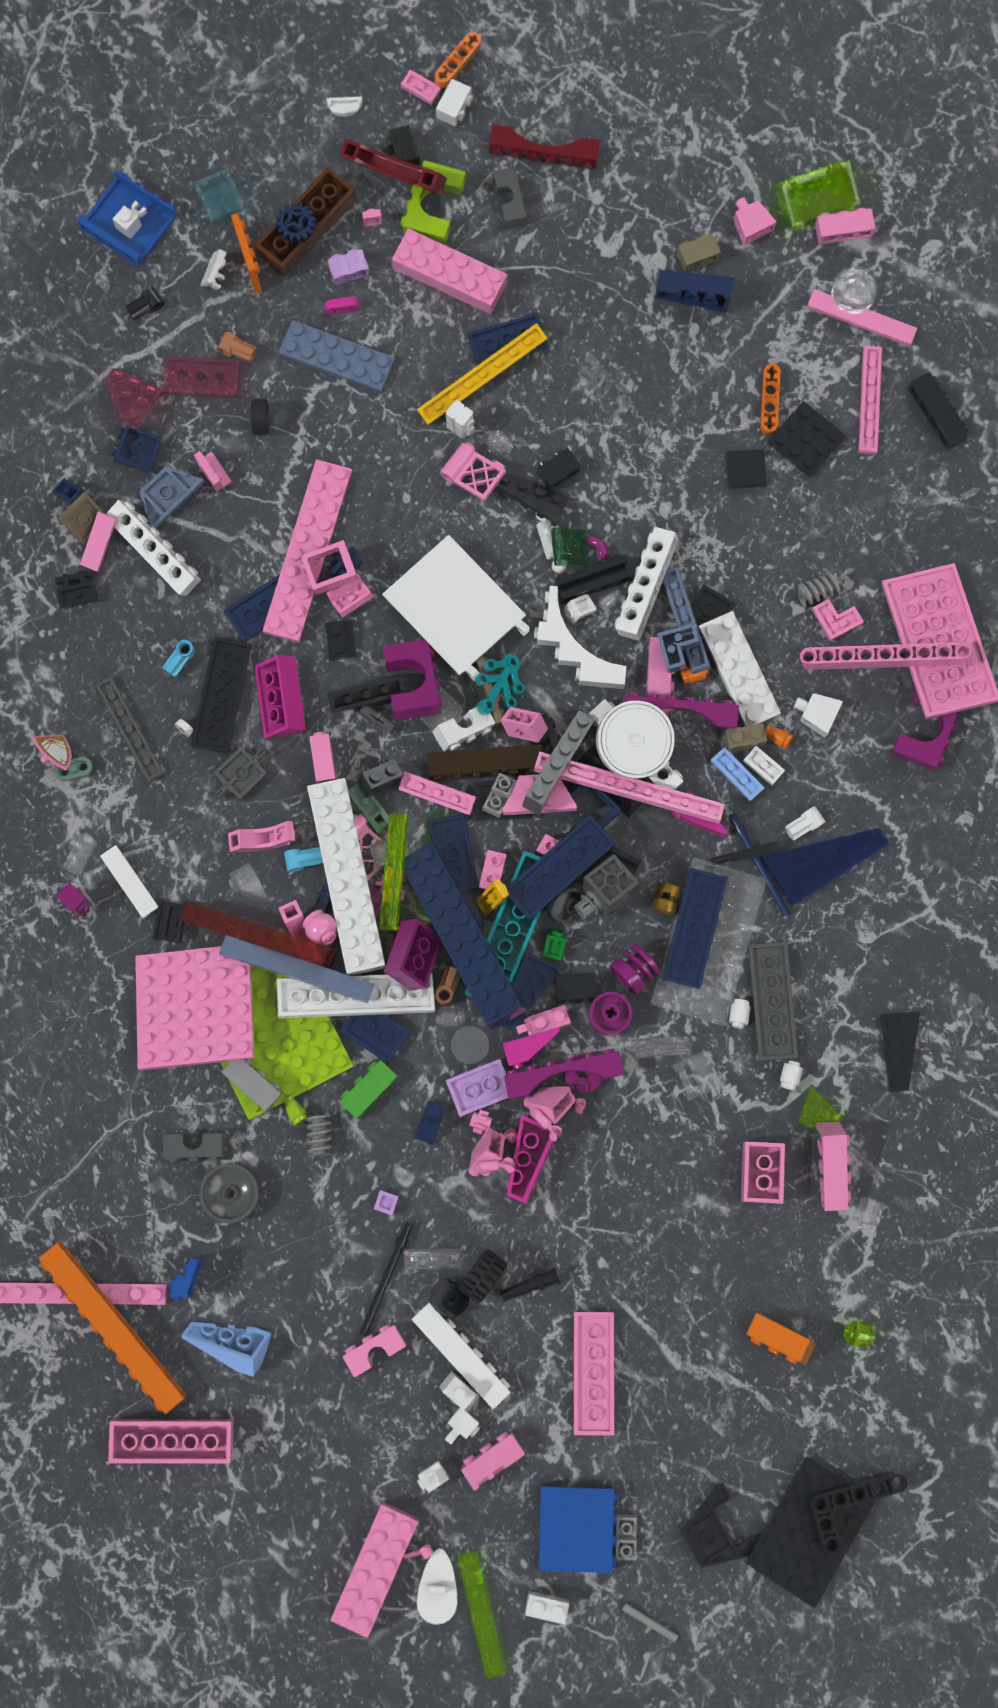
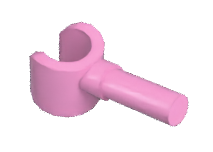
(425, 1550)

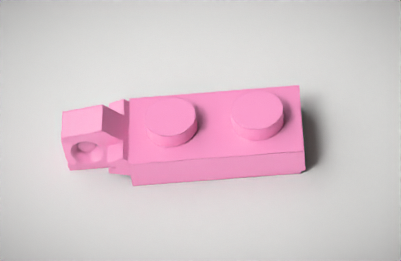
(545, 1021)

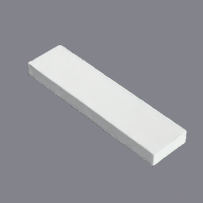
(129, 881)

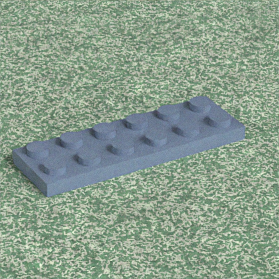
(336, 356)

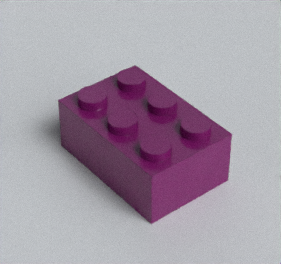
(413, 954)

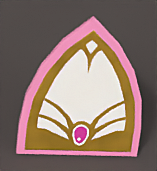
(55, 749)

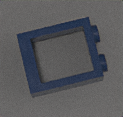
(608, 817)

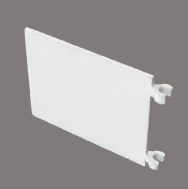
(455, 606)

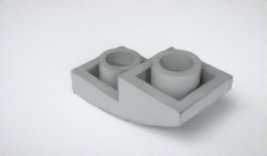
(499, 795)
(626, 1537)

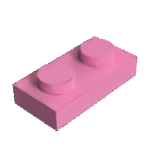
(420, 87)

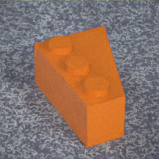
(780, 1339)

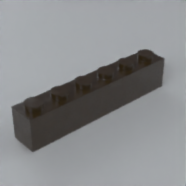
(483, 762)

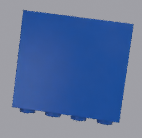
(154, 223)
(577, 1529)

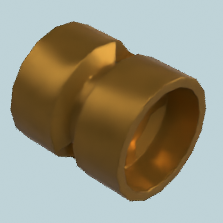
(664, 905)

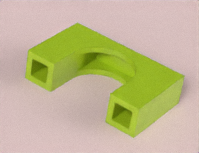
(420, 221)

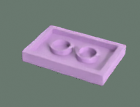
(478, 1087)

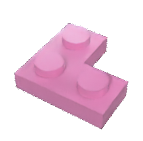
(834, 624)

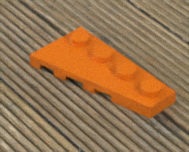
(248, 253)

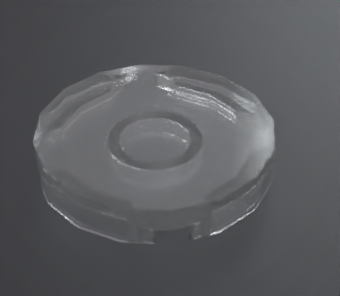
(469, 1045)

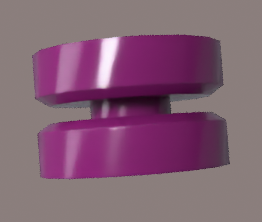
(618, 1006)

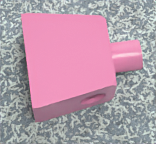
(752, 220)

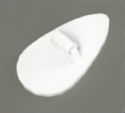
(437, 1589)

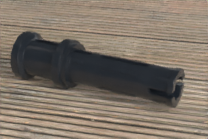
(540, 1281)

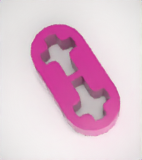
(341, 305)

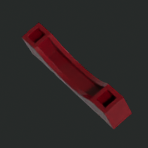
(507, 142)
(393, 167)

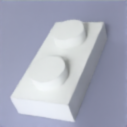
(763, 765)

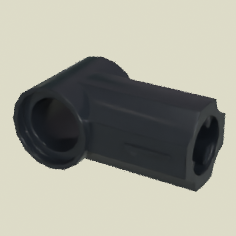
(149, 301)

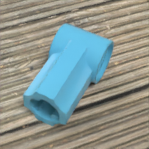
(178, 660)
(298, 859)

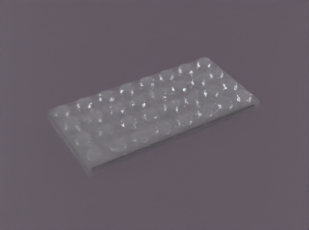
(726, 954)

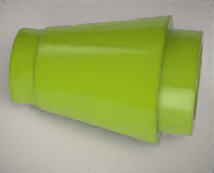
(295, 1111)

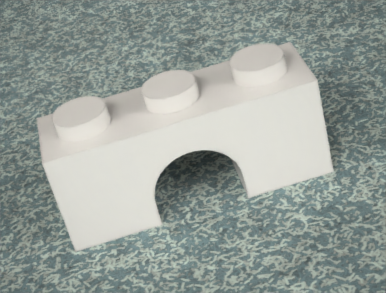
(451, 735)

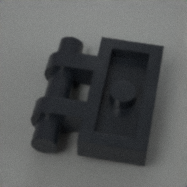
(79, 593)

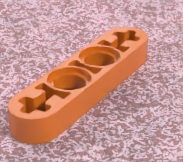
(455, 58)
(770, 399)

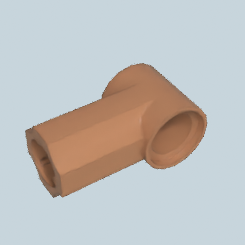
(232, 345)
(448, 984)

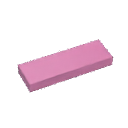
(98, 541)

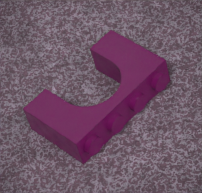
(425, 699)
(926, 753)

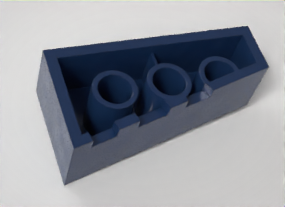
(695, 289)

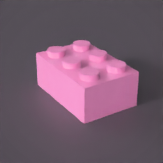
(763, 1172)

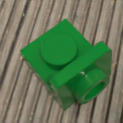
(555, 944)

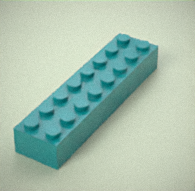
(511, 928)

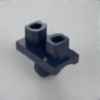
(340, 568)

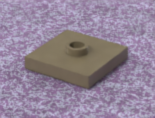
(80, 517)

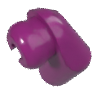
(601, 547)

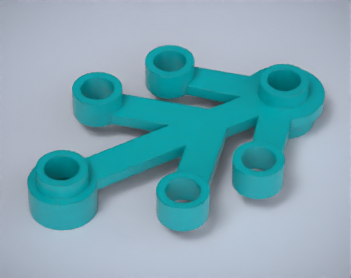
(501, 683)

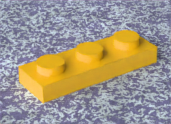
(492, 897)

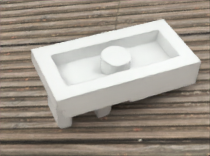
(217, 262)

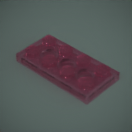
(196, 366)

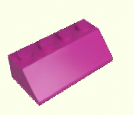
(279, 697)

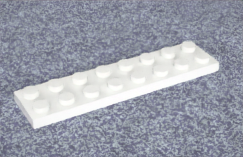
(387, 997)

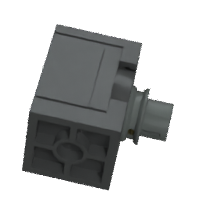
(607, 890)

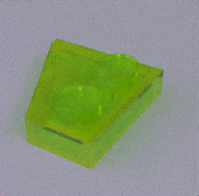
(817, 1111)

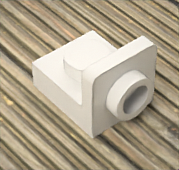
(579, 608)

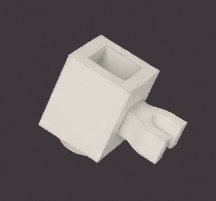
(128, 220)
(463, 1424)
(432, 1477)

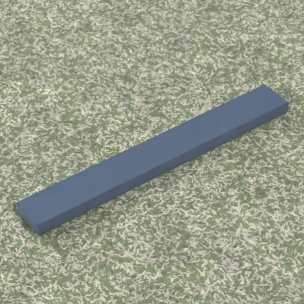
(296, 969)

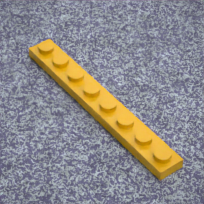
(482, 373)

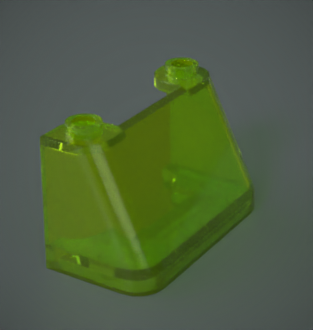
(817, 193)

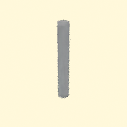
(650, 1622)

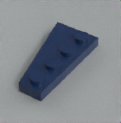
(530, 984)

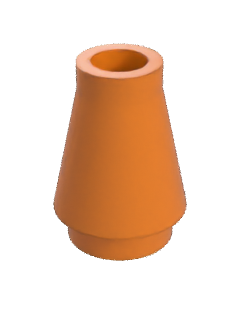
(779, 737)

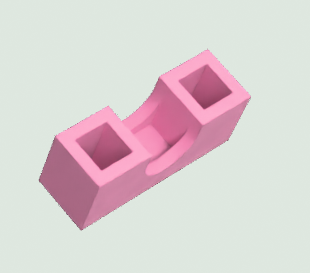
(388, 1339)

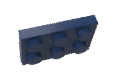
(376, 1034)

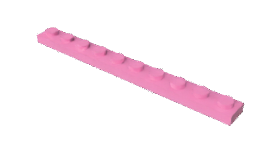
(638, 790)
(51, 1294)

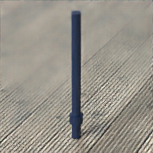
(741, 832)

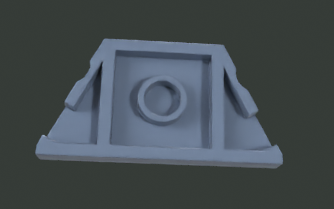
(167, 493)

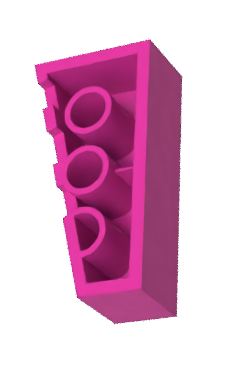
(530, 1158)

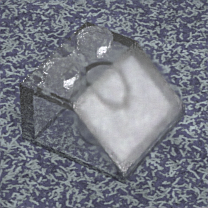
(247, 884)

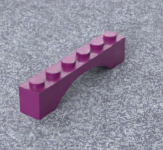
(719, 714)
(604, 1066)

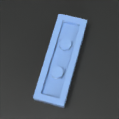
(737, 774)

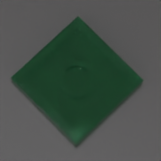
(570, 547)

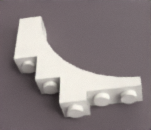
(570, 653)

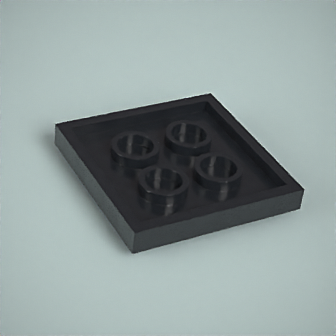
(806, 439)

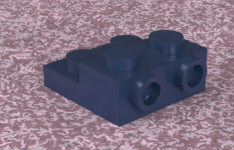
(136, 449)

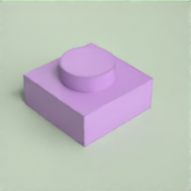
(386, 1202)

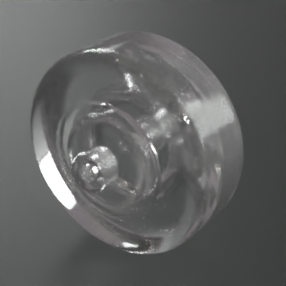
(854, 290)

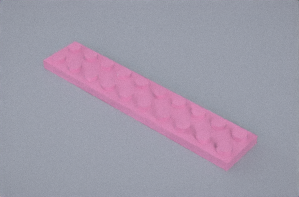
(312, 531)

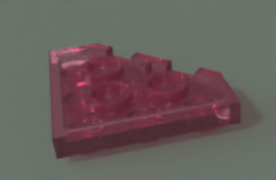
(131, 397)

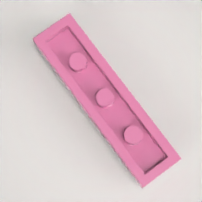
(437, 793)

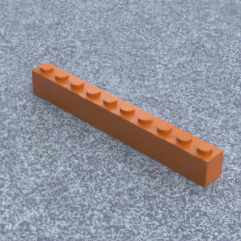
(112, 1327)

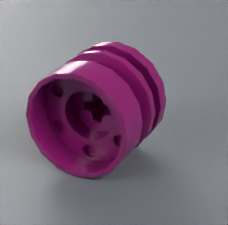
(634, 969)

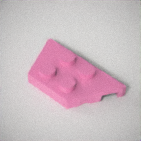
(558, 802)

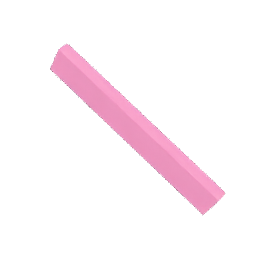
(866, 320)
(870, 400)

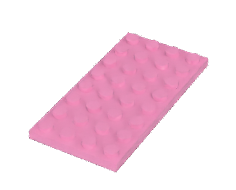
(934, 609)

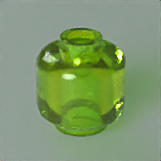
(859, 1334)

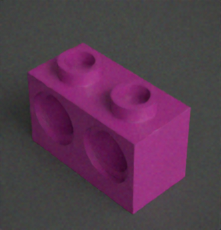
(74, 900)

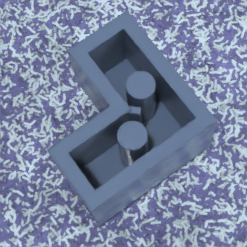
(673, 642)

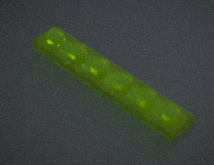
(393, 872)
(481, 1614)

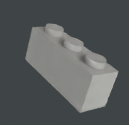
(253, 1083)

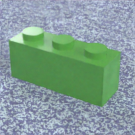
(368, 1089)

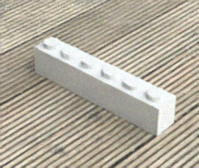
(462, 1356)

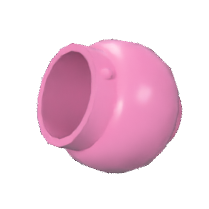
(320, 927)

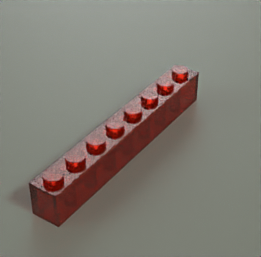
(257, 935)

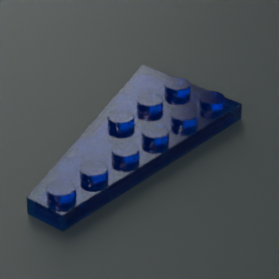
(815, 865)

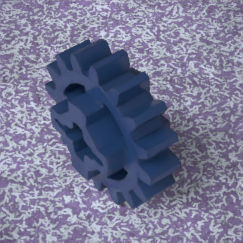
(301, 217)

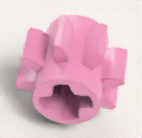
(480, 1121)

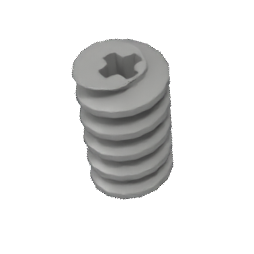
(818, 588)
(318, 1135)

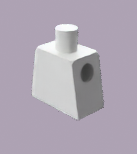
(818, 712)
(459, 1391)

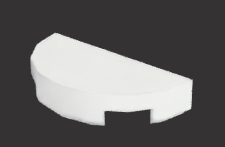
(344, 105)

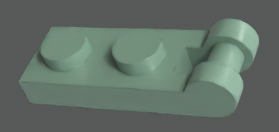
(370, 808)

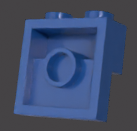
(183, 1284)

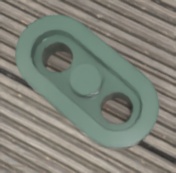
(74, 769)

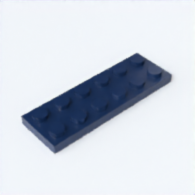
(559, 867)
(695, 928)

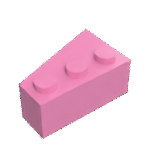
(491, 1459)

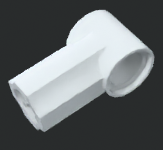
(808, 821)

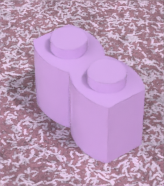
(348, 266)

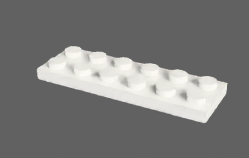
(739, 669)

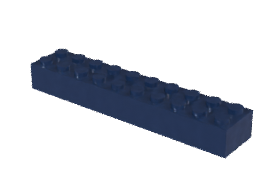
(462, 936)

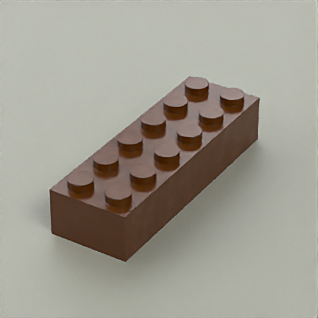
(328, 199)

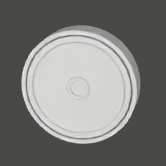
(635, 739)

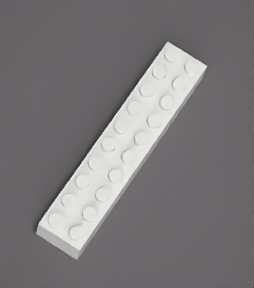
(346, 877)

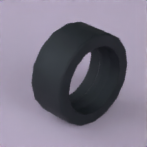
(260, 416)

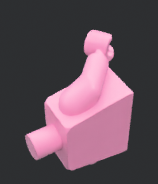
(550, 1105)
(489, 1153)

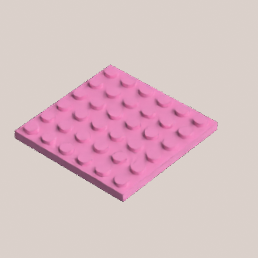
(193, 1009)

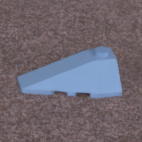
(233, 1346)

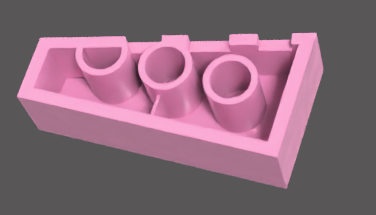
(834, 1166)

